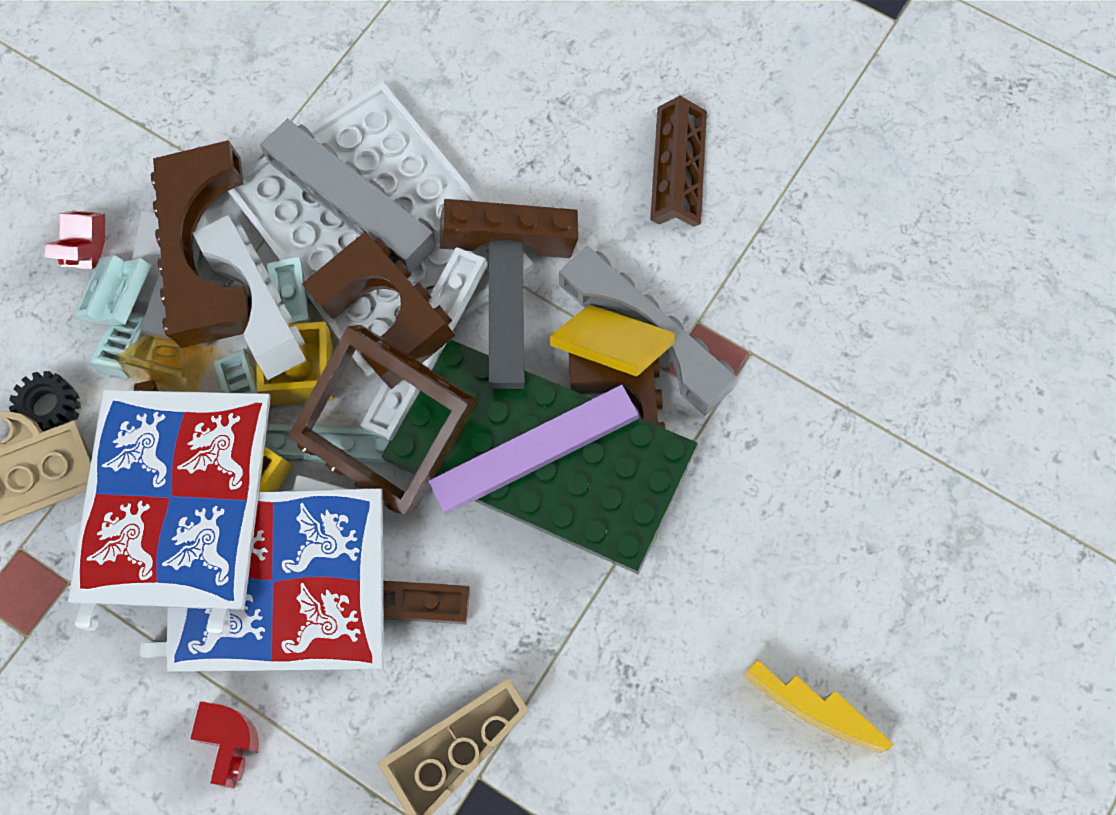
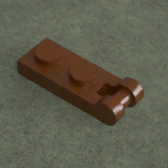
(427, 602)

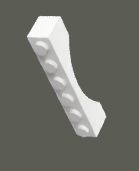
(267, 332)

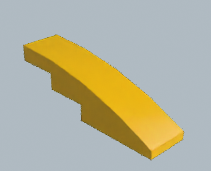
(830, 715)

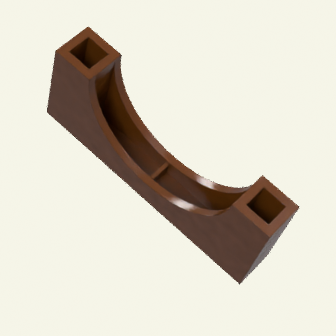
(184, 190)

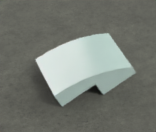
(288, 279)
(112, 290)

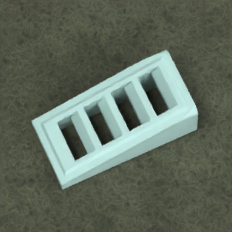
(101, 357)
(231, 362)

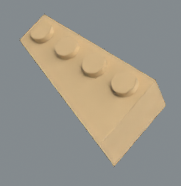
(446, 754)

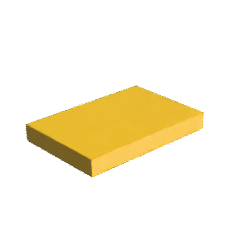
(612, 340)

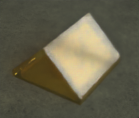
(166, 363)

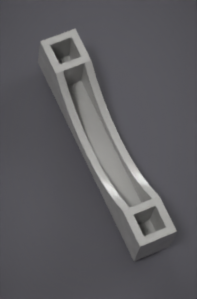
(699, 374)

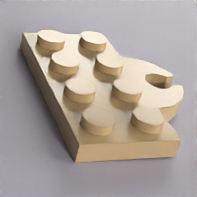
(40, 466)

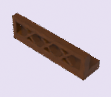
(672, 157)

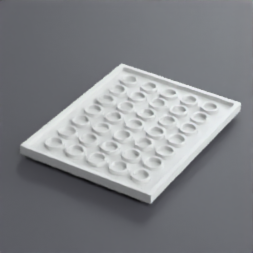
(404, 161)

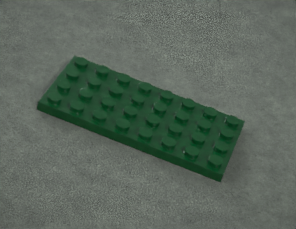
(595, 498)

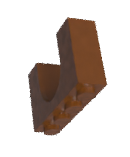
(366, 268)
(593, 377)

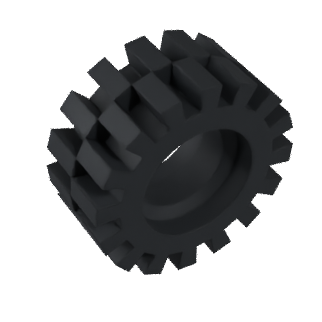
(40, 386)

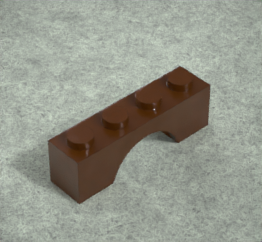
(474, 223)

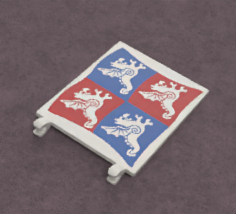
(170, 503)
(308, 592)

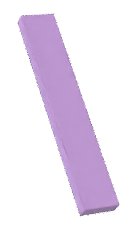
(533, 449)

